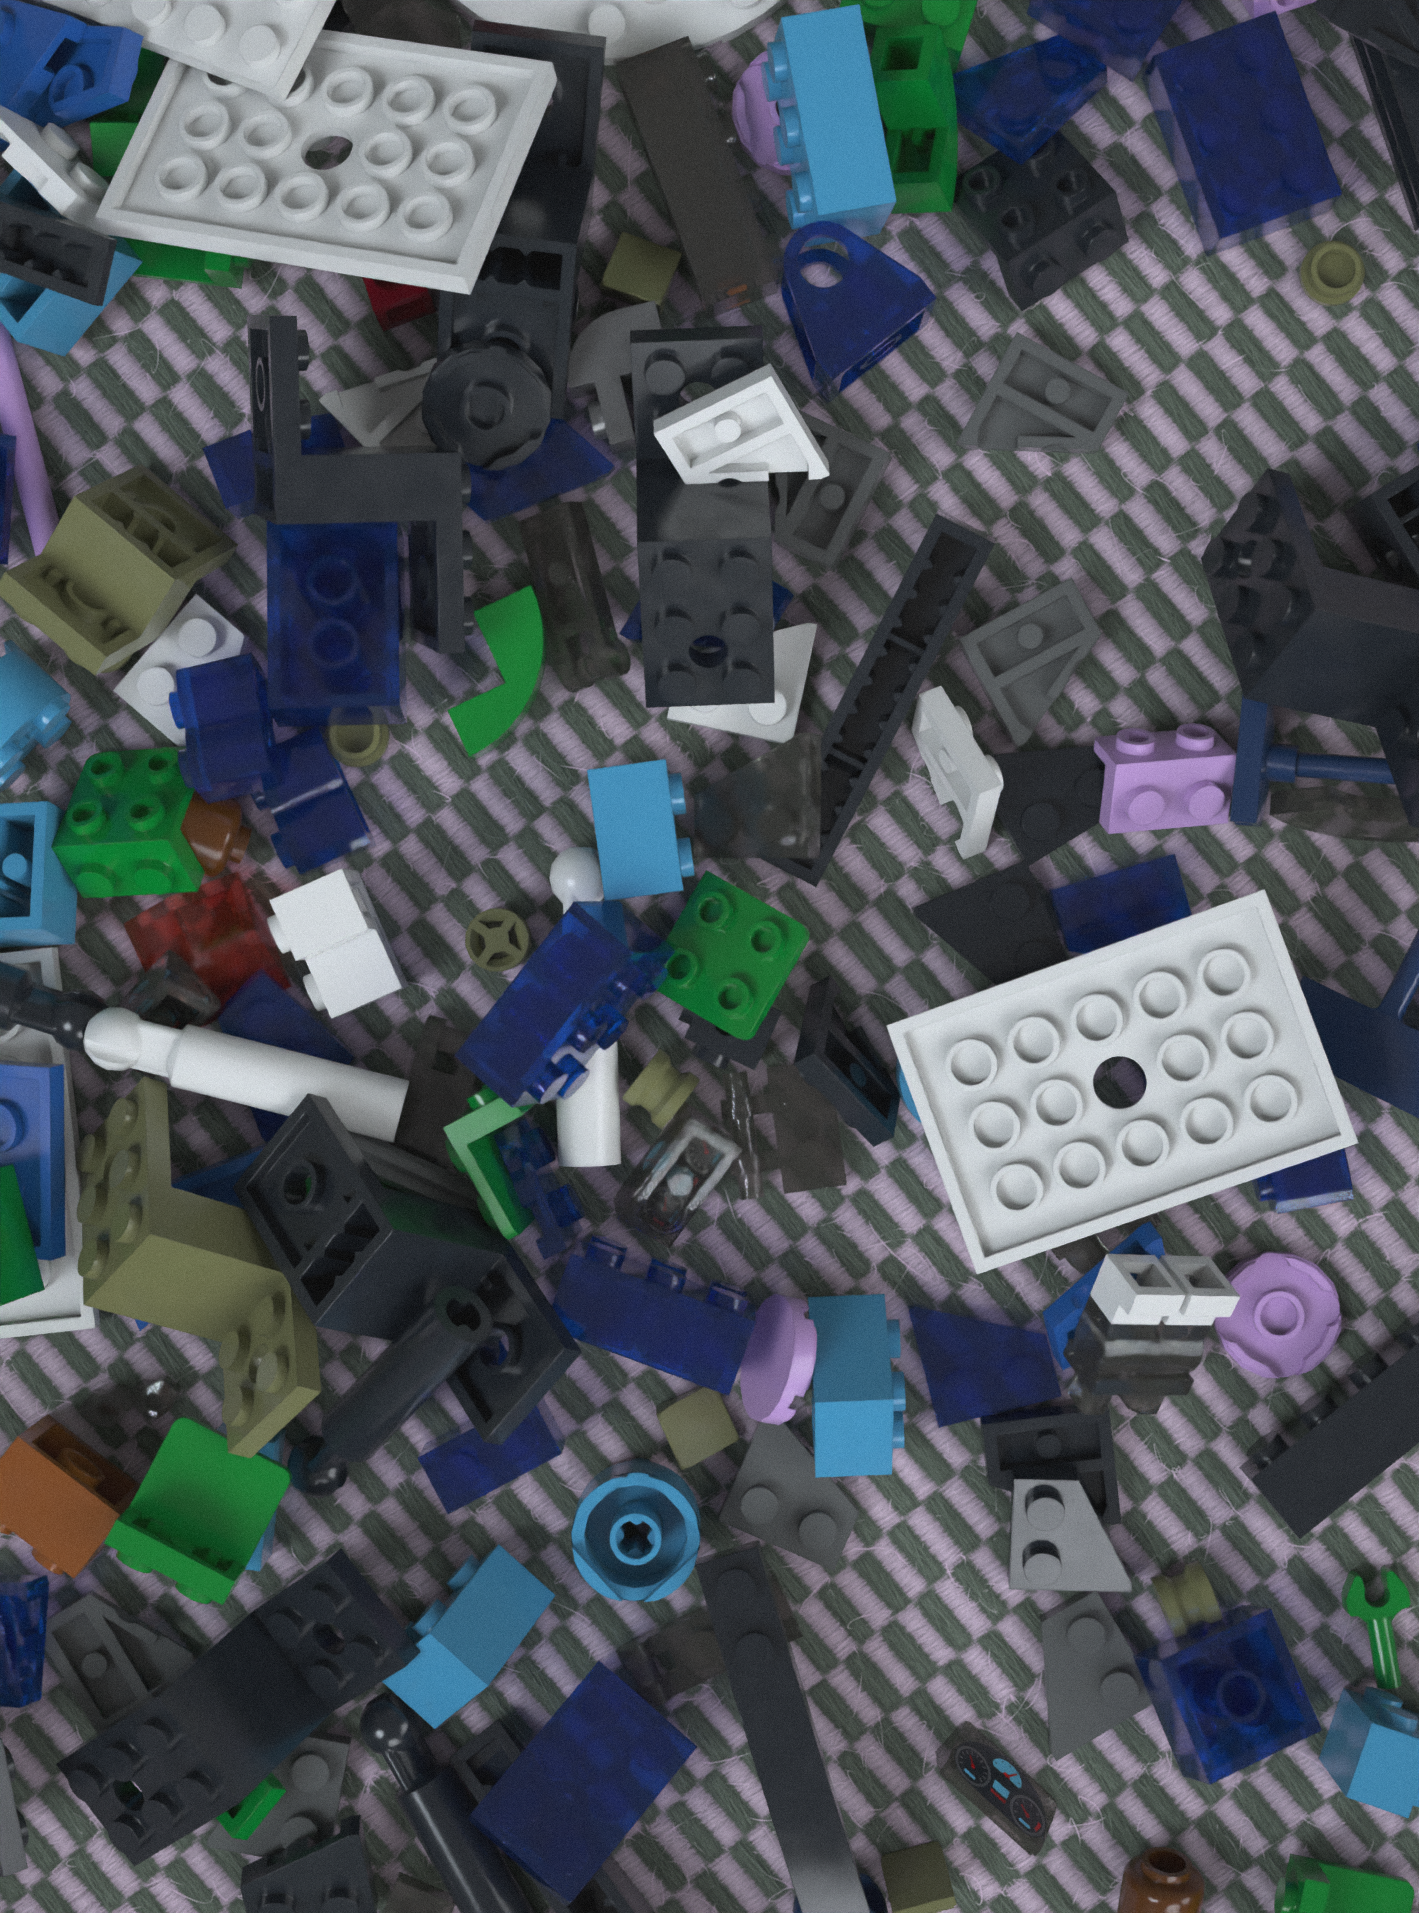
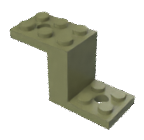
(191, 1269)

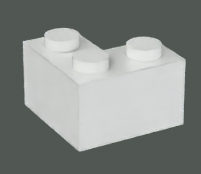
(341, 941)

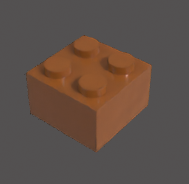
(60, 1496)

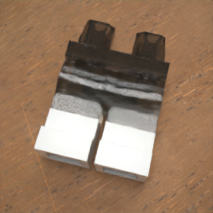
(1145, 1332)

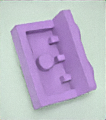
(1165, 778)

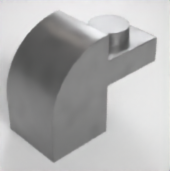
(603, 367)

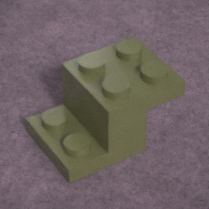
(116, 568)

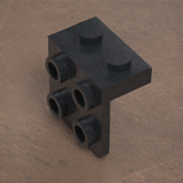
(1041, 217)

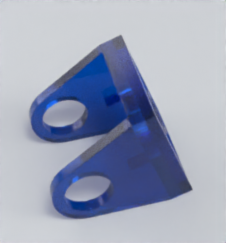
(856, 321)

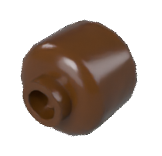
(215, 833)
(1161, 1883)

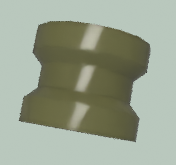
(484, 942)
(661, 1089)
(1186, 1598)

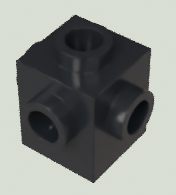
(721, 1047)

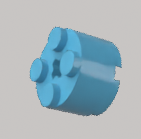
(30, 711)
(636, 1566)

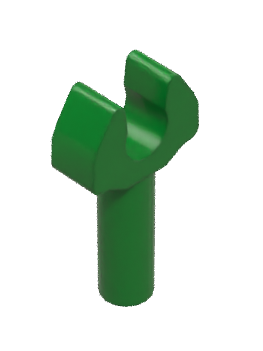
(1379, 1621)

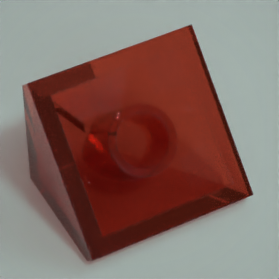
(213, 933)

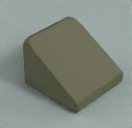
(640, 272)
(696, 1425)
(918, 1879)

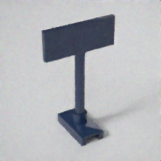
(1264, 761)
(1372, 1044)

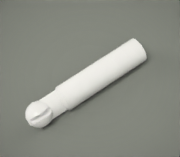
(245, 1070)
(591, 1117)

